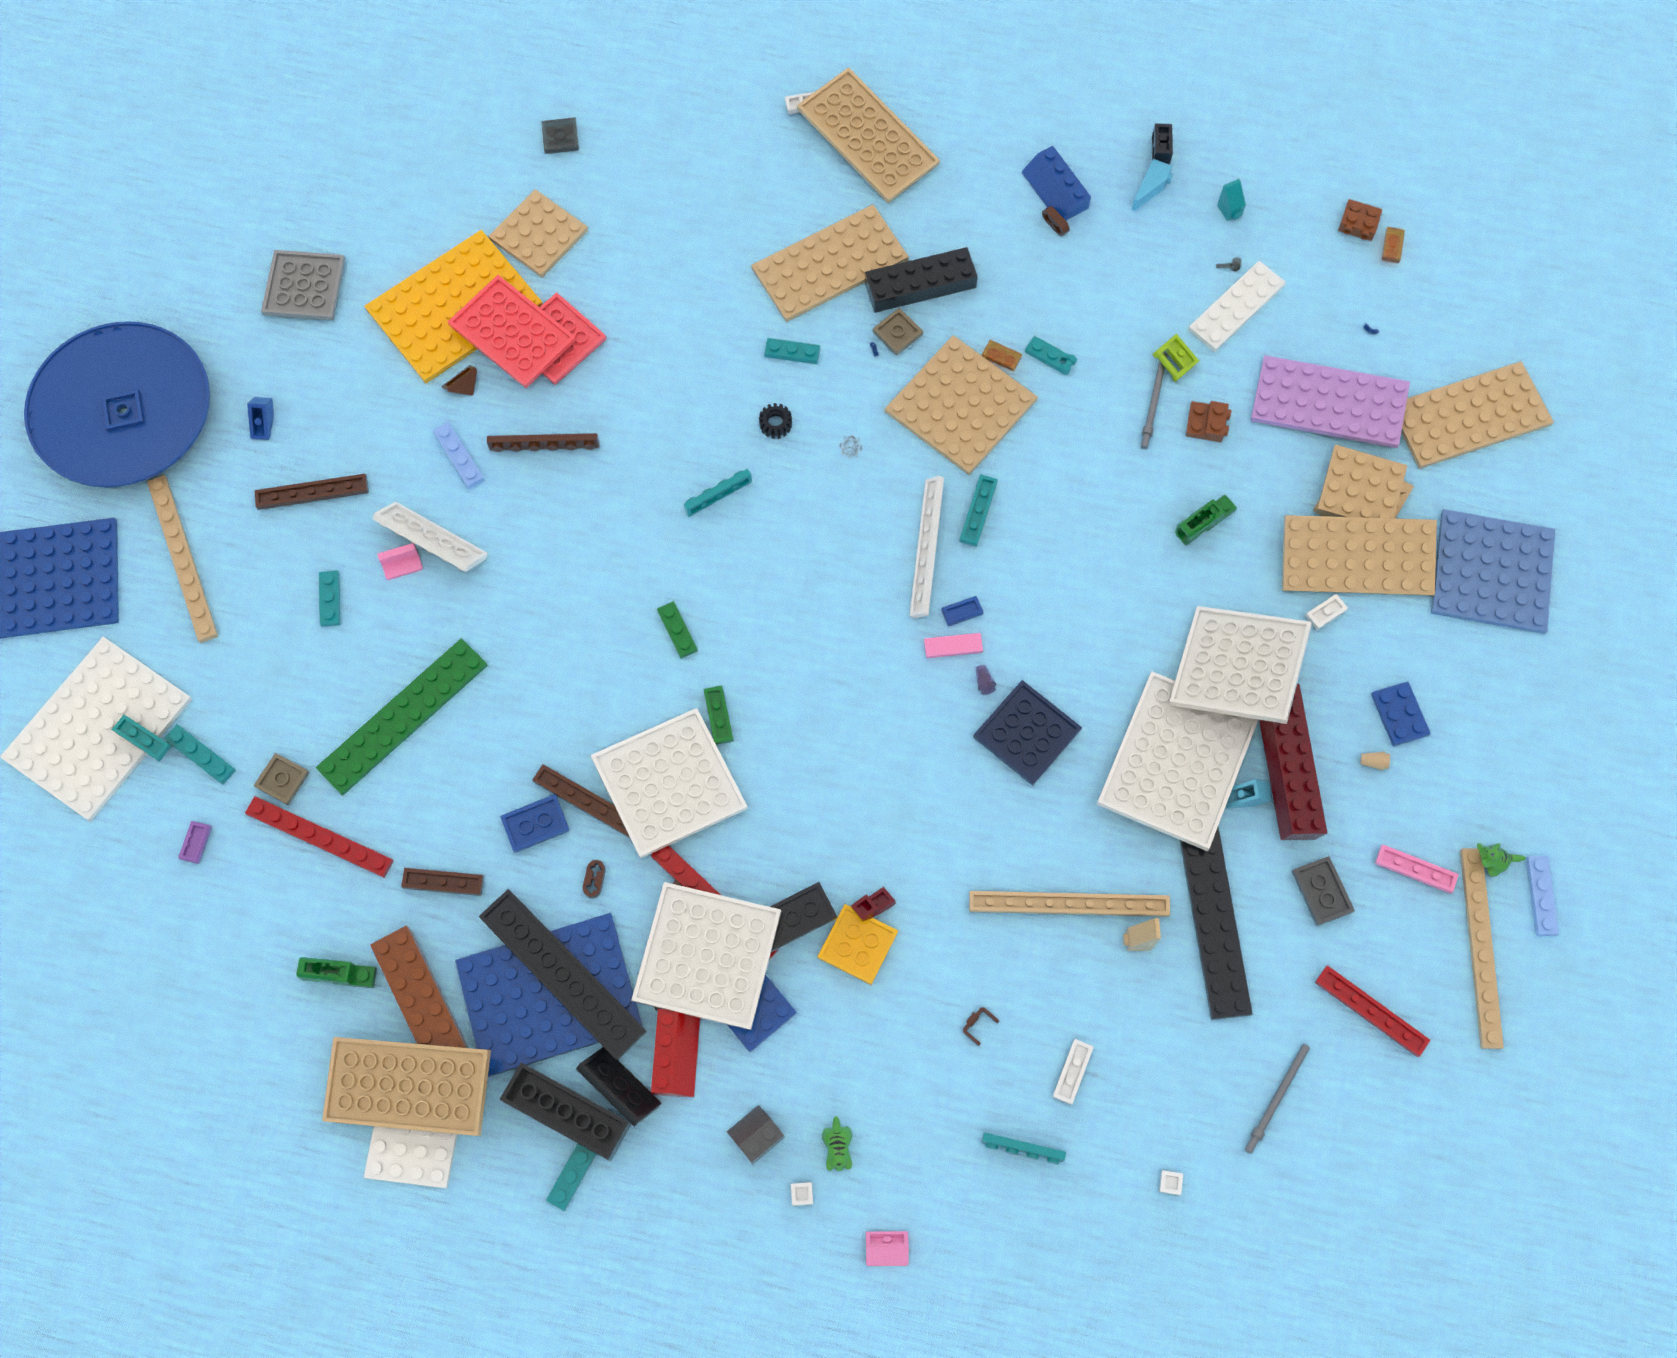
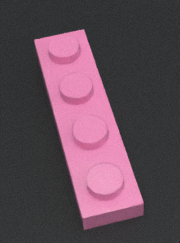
(1416, 869)

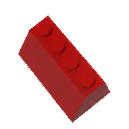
(675, 1054)

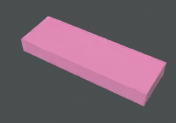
(953, 645)

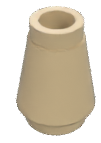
(1376, 760)

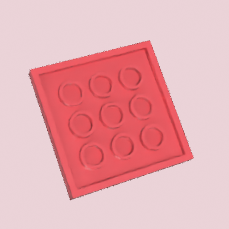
(587, 337)

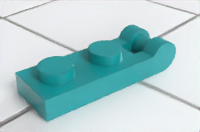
(1050, 355)

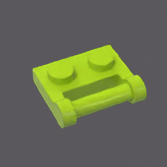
(1180, 355)

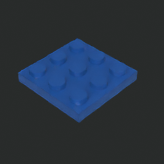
(770, 1015)

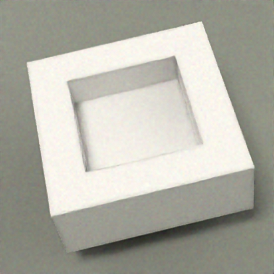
(1171, 1182)
(801, 1194)

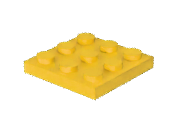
(857, 945)

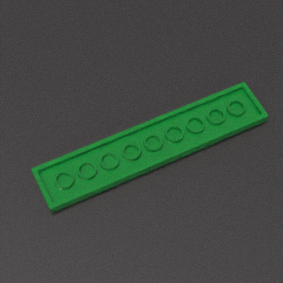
(401, 716)

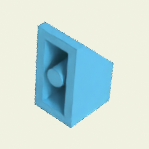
(1249, 794)

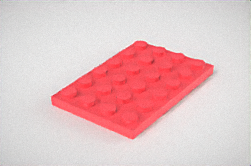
(512, 331)

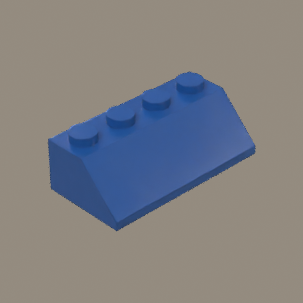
(1056, 183)

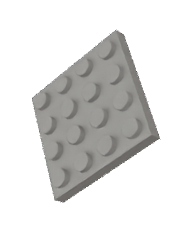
(303, 285)

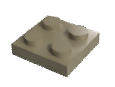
(897, 331)
(281, 779)

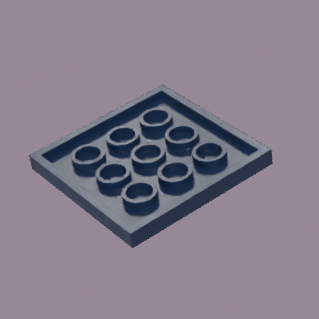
(1027, 732)

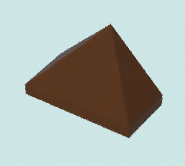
(463, 382)

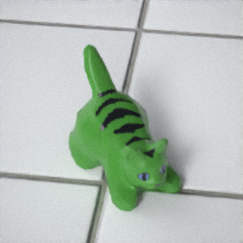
(1496, 858)
(837, 1141)

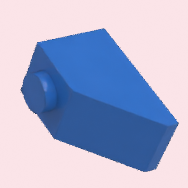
(260, 417)

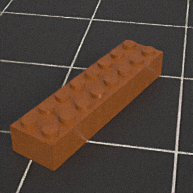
(417, 990)

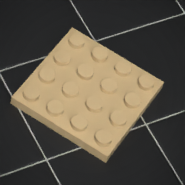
(538, 233)
(1361, 485)

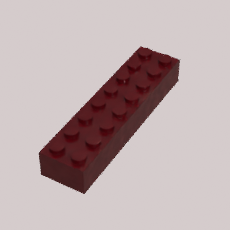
(1293, 775)

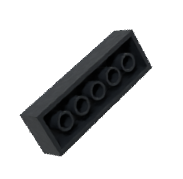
(920, 279)
(565, 1111)

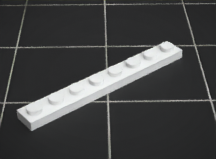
(926, 547)

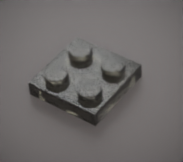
(560, 135)

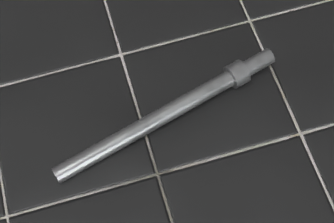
(1147, 430)
(1258, 1132)

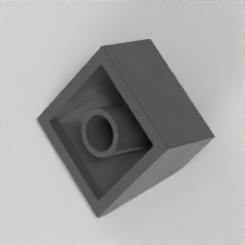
(755, 1134)

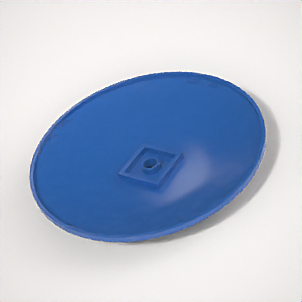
(95, 374)

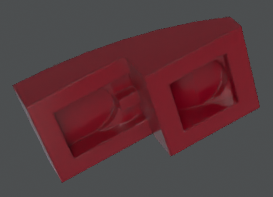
(873, 905)

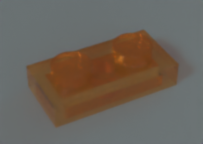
(1393, 245)
(1002, 355)

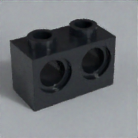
(1162, 143)

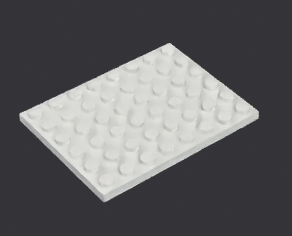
(71, 740)
(1176, 766)

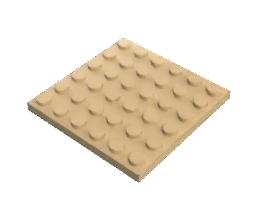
(961, 404)

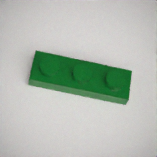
(677, 629)
(718, 715)

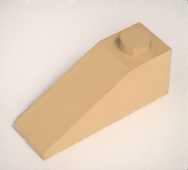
(1142, 936)

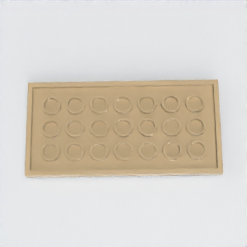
(868, 135)
(828, 262)
(1473, 415)
(1359, 555)
(407, 1086)

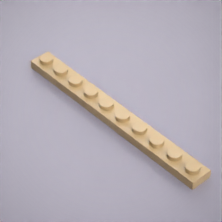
(182, 559)
(1069, 903)
(1481, 950)

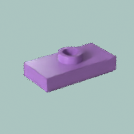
(195, 842)

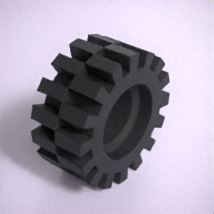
(773, 411)

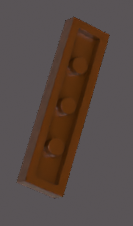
(442, 881)

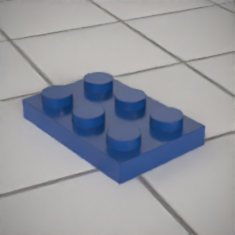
(1400, 714)
(534, 823)

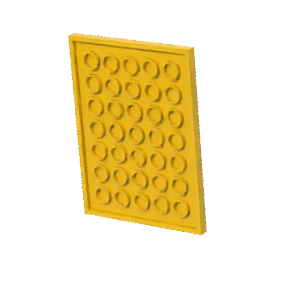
(419, 307)

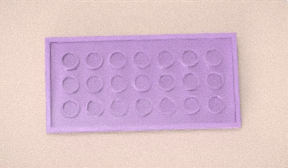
(1330, 401)

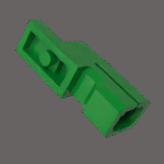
(1204, 519)
(336, 972)

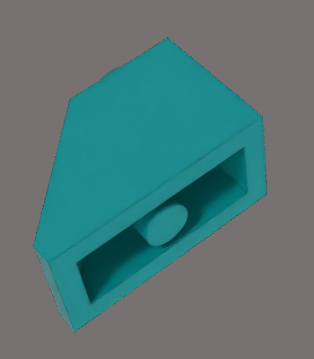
(1232, 200)

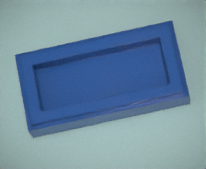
(962, 611)

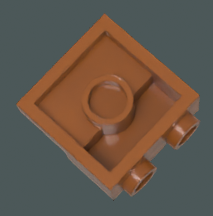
(1360, 220)
(1208, 421)

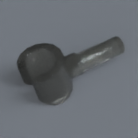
(1234, 266)

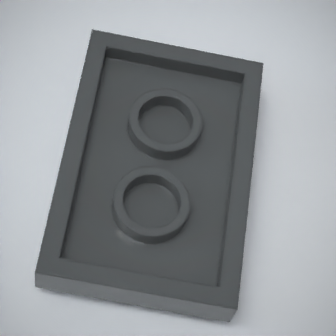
(1323, 891)

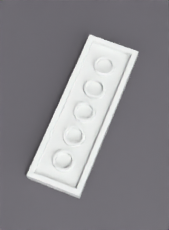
(1236, 306)
(430, 536)

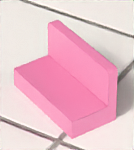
(400, 561)
(887, 1248)

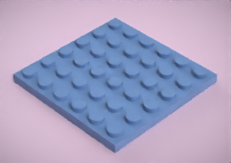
(1493, 571)

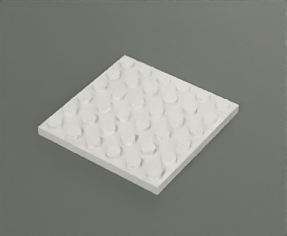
(1241, 664)
(668, 782)
(707, 955)

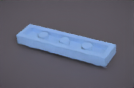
(458, 455)
(1542, 896)

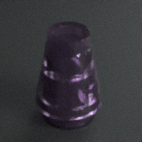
(984, 680)

